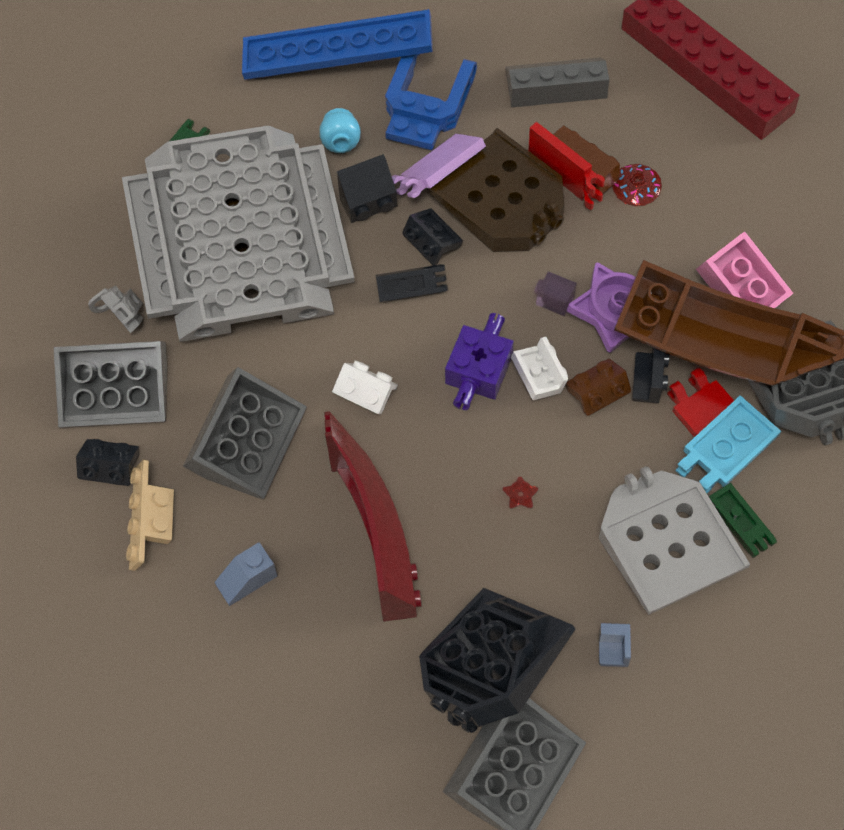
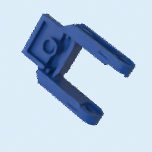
(419, 117)

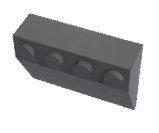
(111, 383)
(245, 435)
(515, 769)

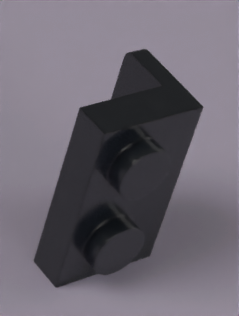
(649, 376)
(106, 461)

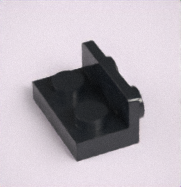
(431, 235)

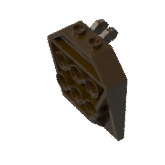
(497, 181)

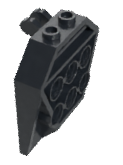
(490, 659)

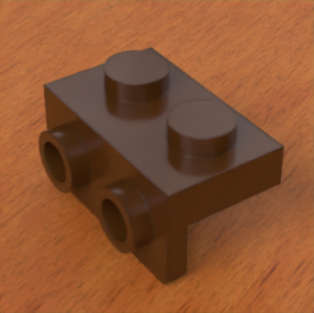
(599, 386)

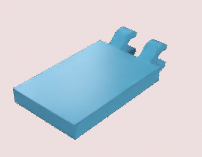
(728, 444)

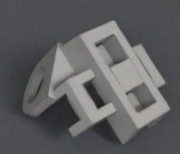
(120, 304)

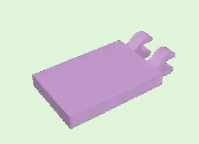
(438, 164)

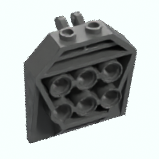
(807, 403)

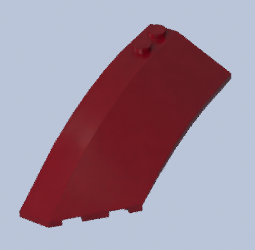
(380, 520)

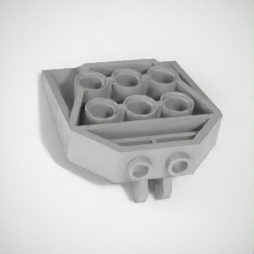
(658, 500)

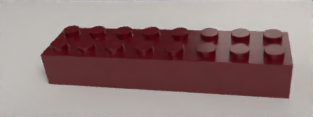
(711, 64)

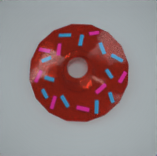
(637, 192)

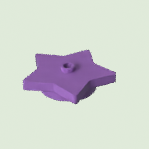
(603, 304)

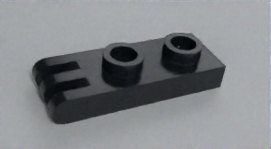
(410, 283)

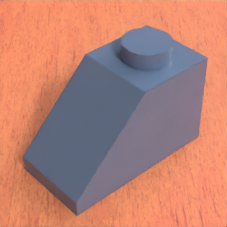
(246, 574)

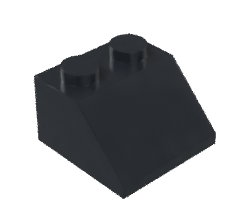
(367, 189)

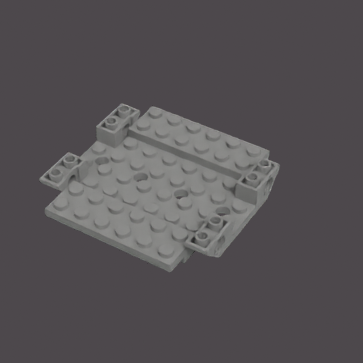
(190, 235)

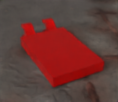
(575, 170)
(701, 407)

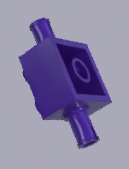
(479, 362)

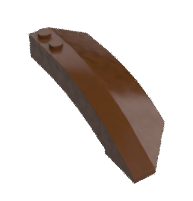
(725, 329)

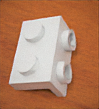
(540, 370)
(364, 387)

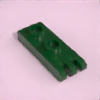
(742, 520)

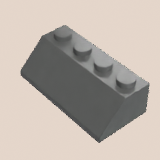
(557, 82)

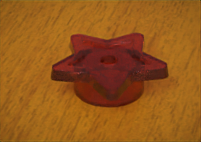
(520, 486)

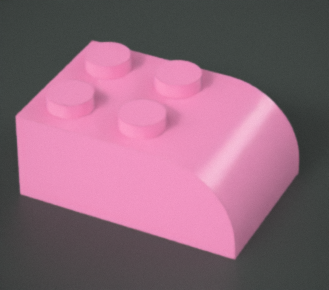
(745, 273)

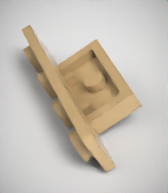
(150, 515)

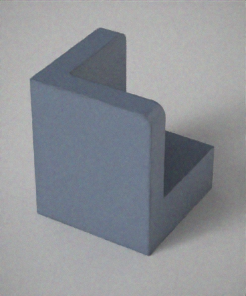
(614, 645)

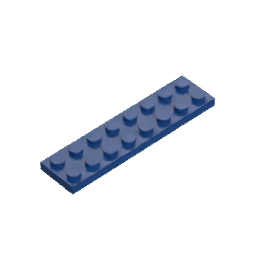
(337, 44)

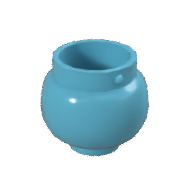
(339, 131)

